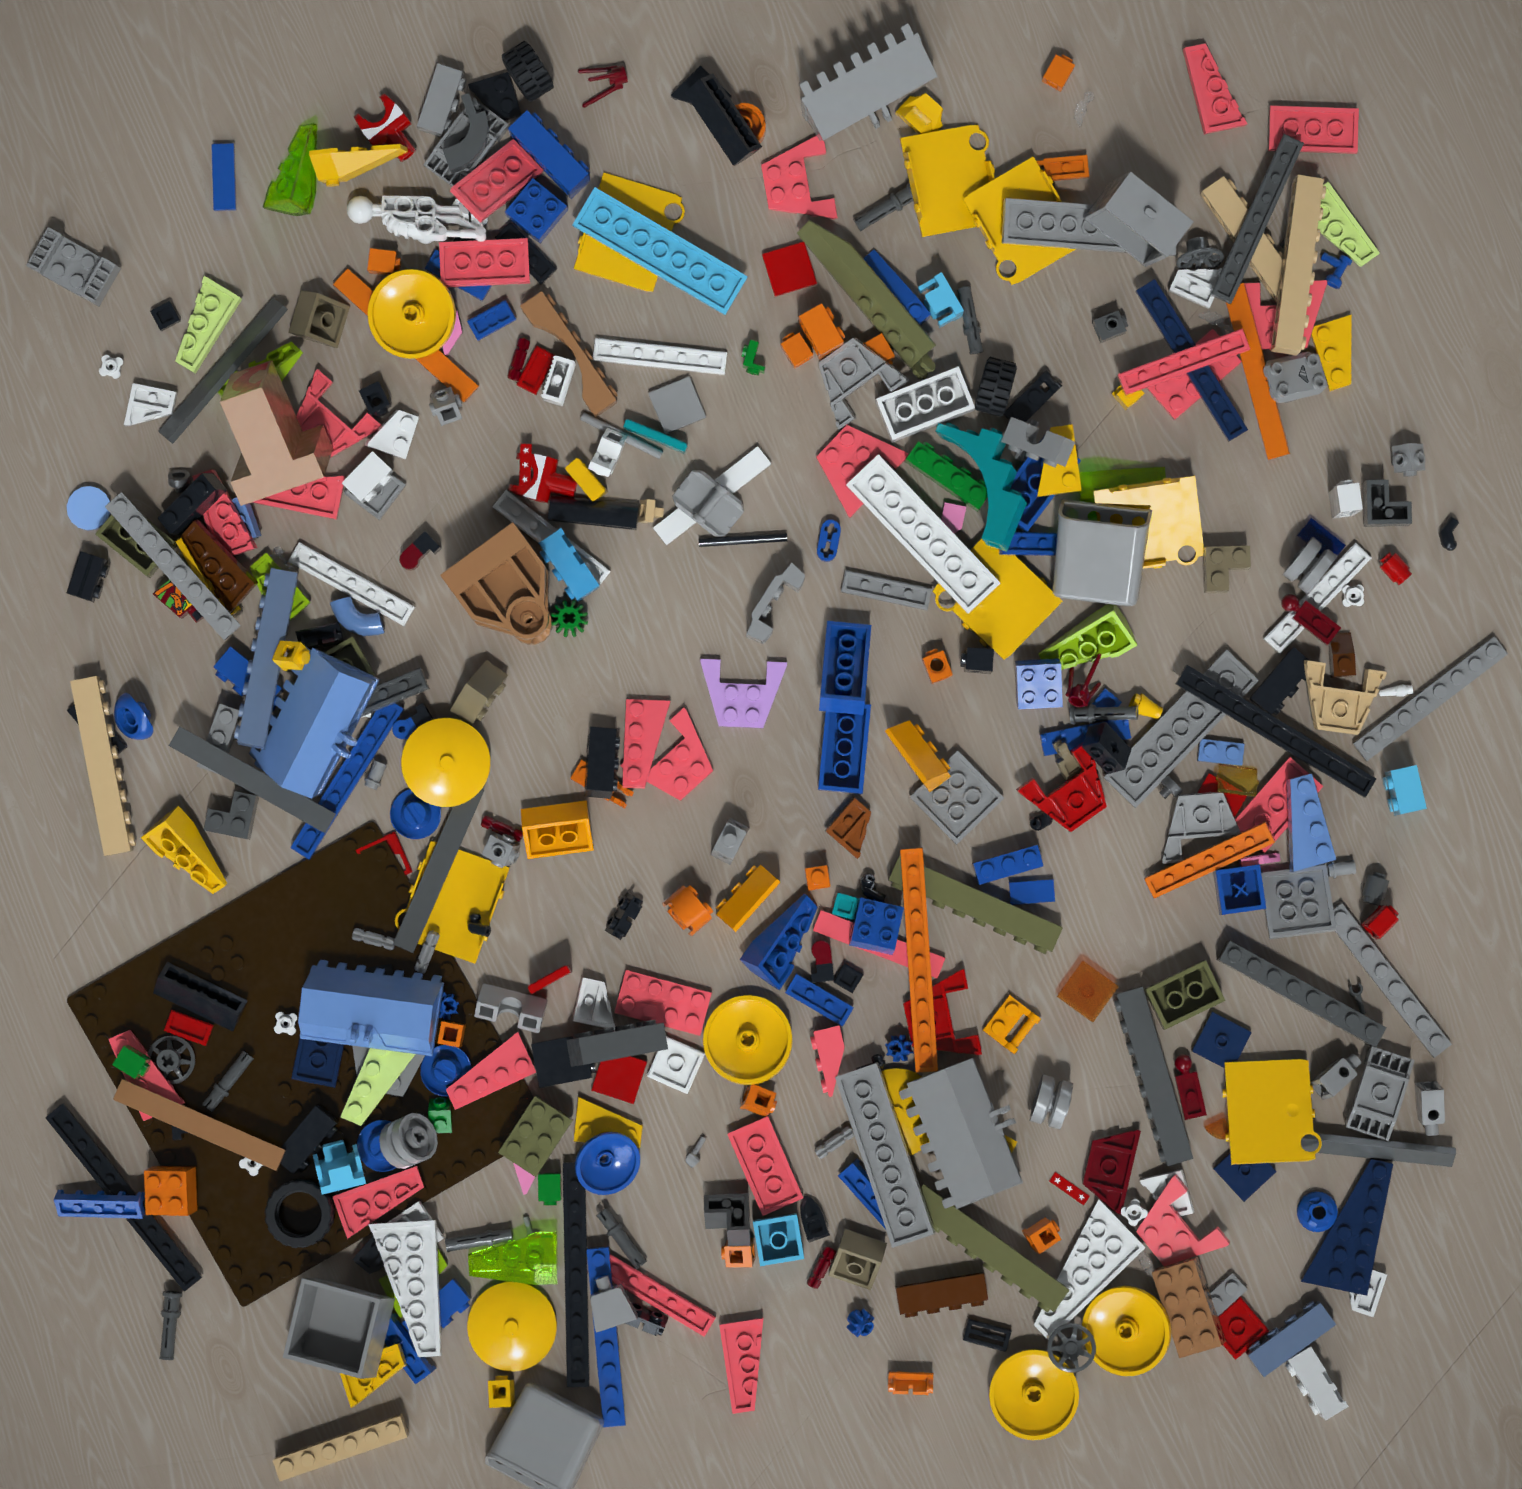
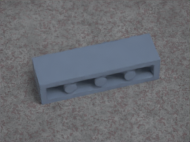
(1291, 1338)

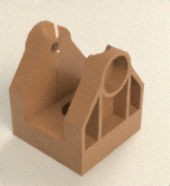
(504, 587)

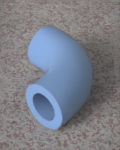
(355, 621)

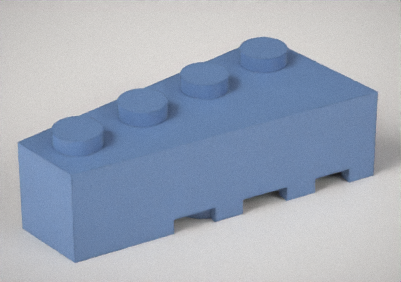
(1307, 827)

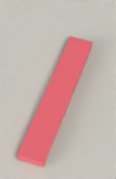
(1183, 362)
(841, 930)
(660, 1297)

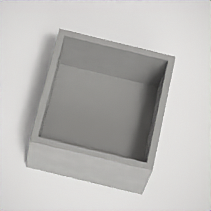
(1138, 219)
(338, 1328)

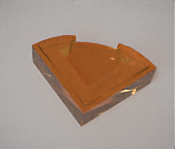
(1217, 1128)

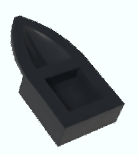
(813, 1220)

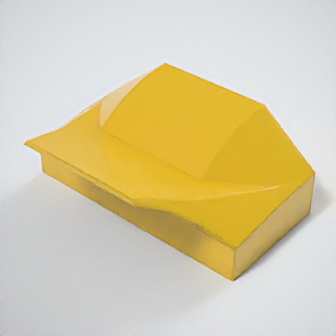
(921, 114)

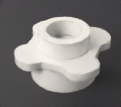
(115, 371)
(1348, 591)
(281, 1018)
(253, 1169)
(1134, 1218)

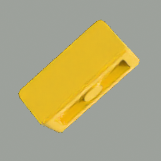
(586, 479)

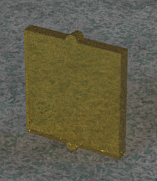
(1237, 780)

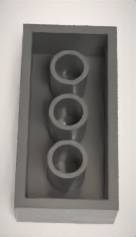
(612, 1044)

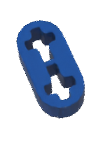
(823, 539)

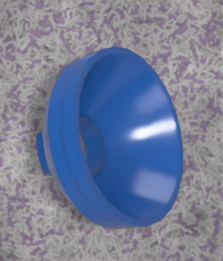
(1305, 1209)

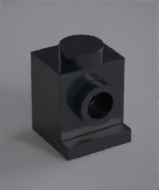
(369, 394)

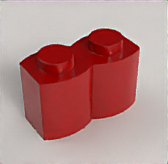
(1380, 921)

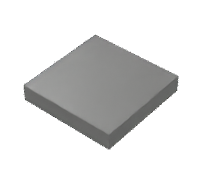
(677, 405)
(384, 498)

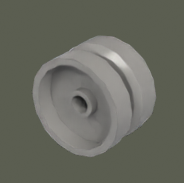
(1308, 564)
(1055, 1103)
(408, 1141)

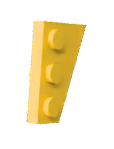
(1333, 345)
(1061, 479)
(596, 1120)
(391, 1362)

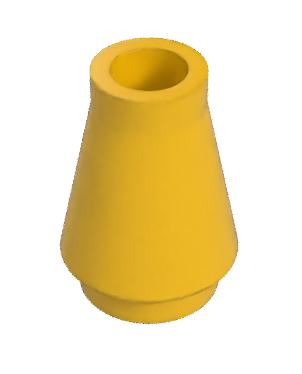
(1146, 706)

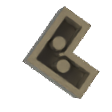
(1218, 563)
(479, 693)

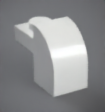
(608, 452)

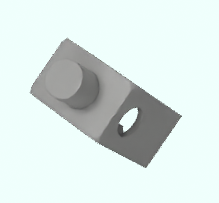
(729, 841)
(1330, 1082)
(1430, 1097)
(611, 1305)

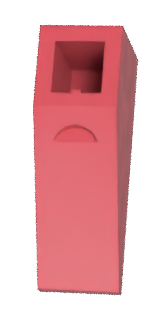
(830, 1051)

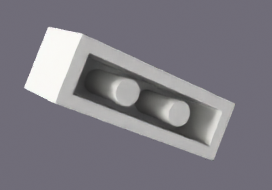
(1345, 499)

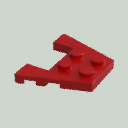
(1075, 799)
(943, 1026)

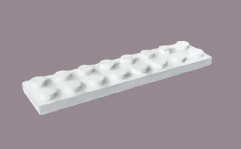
(923, 534)

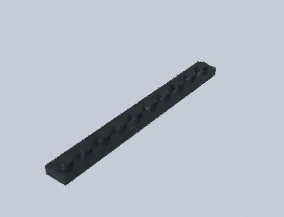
(1275, 731)
(112, 1182)
(575, 1279)

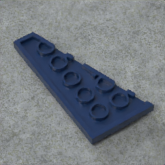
(1351, 1245)

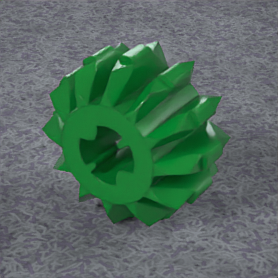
(569, 626)

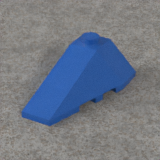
(898, 287)
(774, 949)

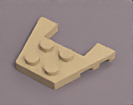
(1340, 708)

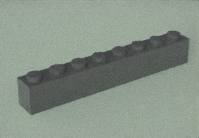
(1301, 993)
(1154, 1076)

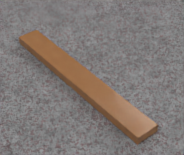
(199, 1124)

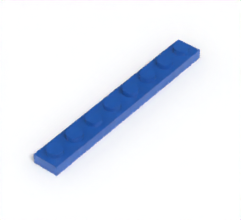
(349, 775)
(606, 1347)

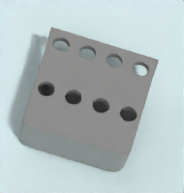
(1100, 557)
(544, 1440)

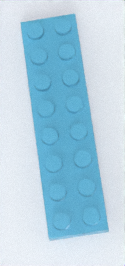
(659, 251)

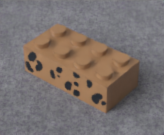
(1189, 1307)

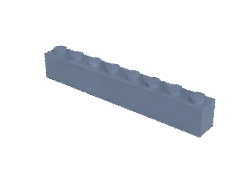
(263, 671)

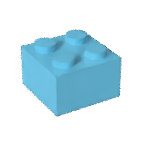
(1404, 790)
(778, 1239)

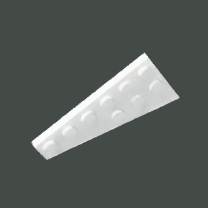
(1094, 1262)
(412, 1269)

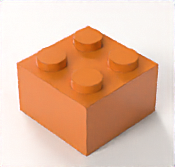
(821, 331)
(170, 1190)

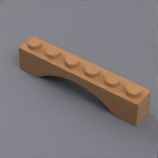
(543, 316)

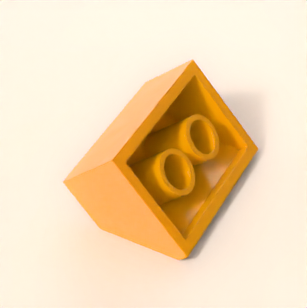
(919, 754)
(557, 829)
(747, 897)

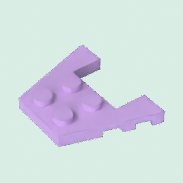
(742, 703)

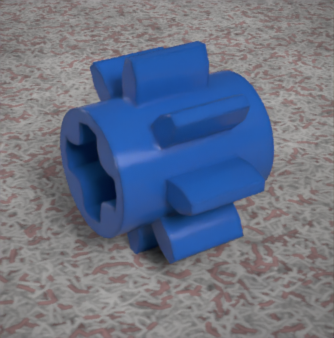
(448, 1006)
(902, 1043)
(860, 1322)

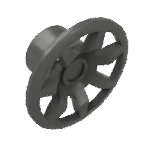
(1199, 253)
(170, 1059)
(1070, 1348)

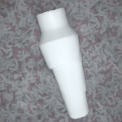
(1400, 690)

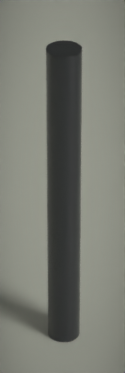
(739, 540)

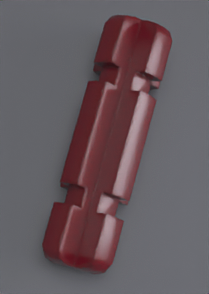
(518, 359)
(501, 828)
(821, 1267)

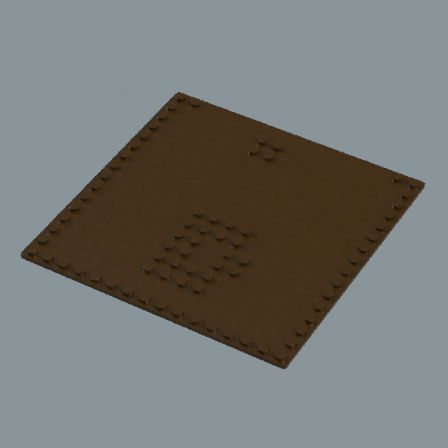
(264, 954)

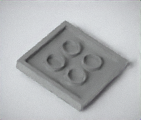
(960, 800)
(1298, 902)

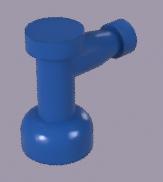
(1334, 280)

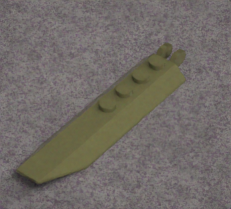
(871, 297)

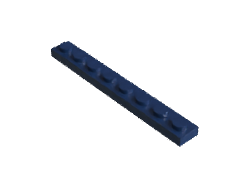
(1203, 378)

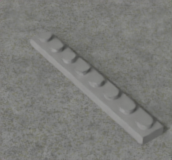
(172, 566)
(1430, 698)
(1389, 982)

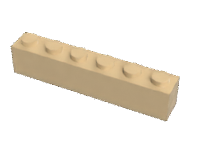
(1231, 213)
(340, 1447)

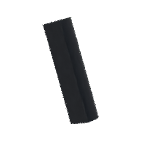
(723, 119)
(594, 513)
(200, 996)

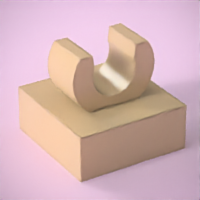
(648, 511)

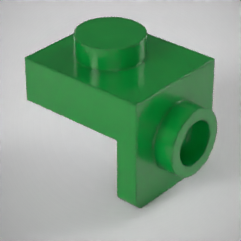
(749, 353)
(440, 1114)

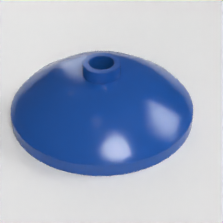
(615, 1170)

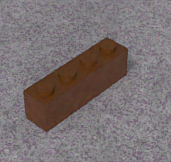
(941, 1293)

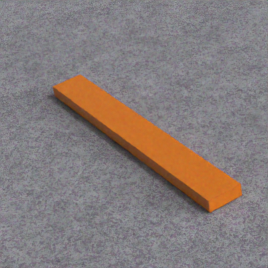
(435, 363)
(1253, 364)

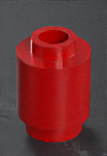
(1395, 568)

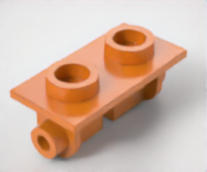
(901, 1382)

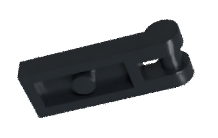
(1033, 398)

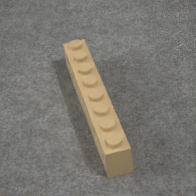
(1297, 265)
(102, 766)

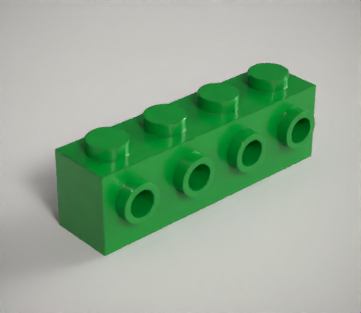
(943, 473)

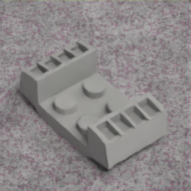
(455, 134)
(73, 267)
(790, 577)
(1379, 1093)

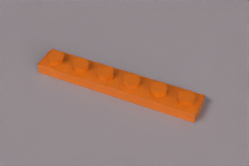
(1209, 860)

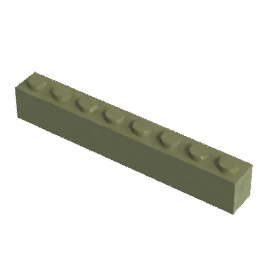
(985, 909)
(994, 1252)

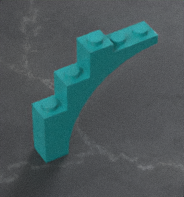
(1004, 506)

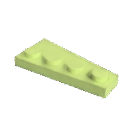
(1343, 229)
(210, 316)
(373, 1082)

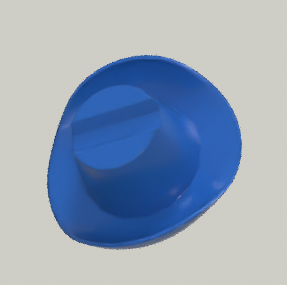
(132, 718)
(413, 816)
(444, 1068)
(369, 1147)

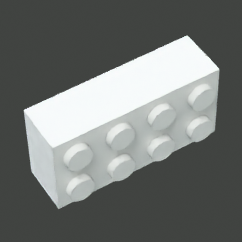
(925, 404)

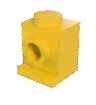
(1128, 400)
(296, 658)
(496, 1399)

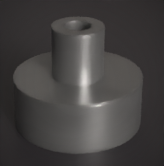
(179, 480)
(1170, 787)

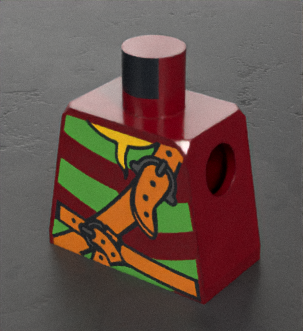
(176, 601)

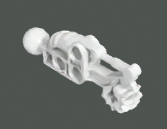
(415, 219)

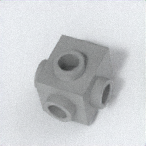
(446, 406)
(1408, 459)
(501, 850)

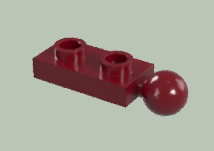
(1311, 619)
(1189, 1089)

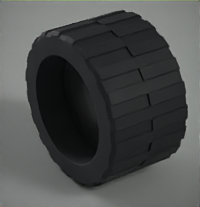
(273, 1219)

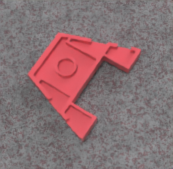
(788, 184)
(1265, 315)
(314, 413)
(848, 456)
(684, 765)
(1170, 1235)

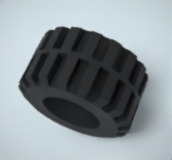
(527, 71)
(995, 386)

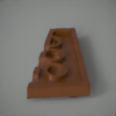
(225, 573)

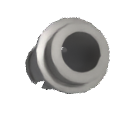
(375, 775)
(1341, 868)

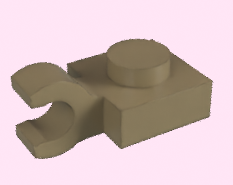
(1066, 763)

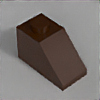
(1342, 656)

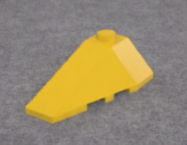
(341, 166)
(181, 842)

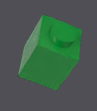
(132, 1062)
(549, 1188)

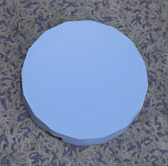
(87, 508)

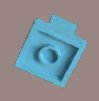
(941, 300)
(338, 1168)

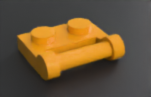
(1004, 1021)

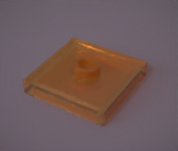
(1087, 991)

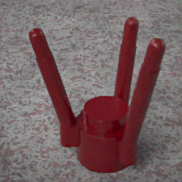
(615, 76)
(1079, 695)

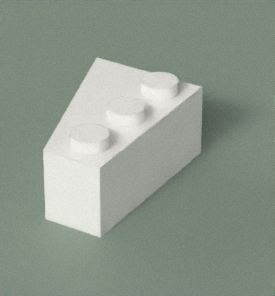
(1315, 1383)

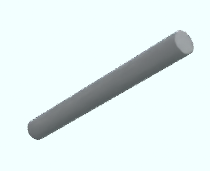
(630, 439)

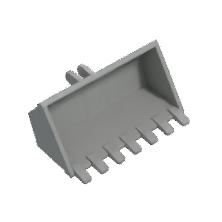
(867, 85)
(963, 1133)

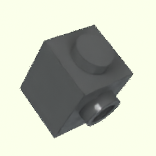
(1110, 326)

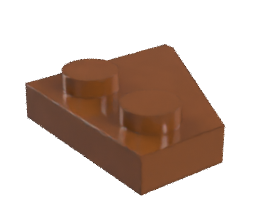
(850, 827)

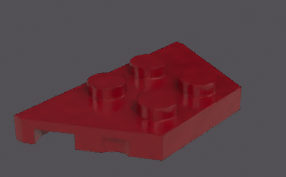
(1111, 1167)

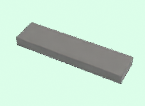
(886, 590)

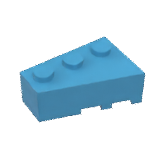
(568, 565)

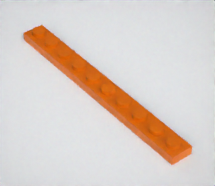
(919, 960)

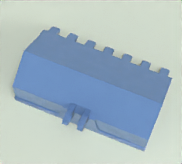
(315, 724)
(370, 1008)

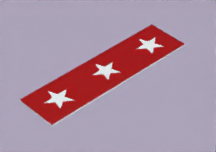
(525, 464)
(1069, 1188)

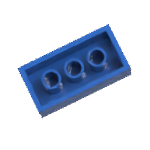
(550, 155)
(1027, 483)
(845, 667)
(844, 752)

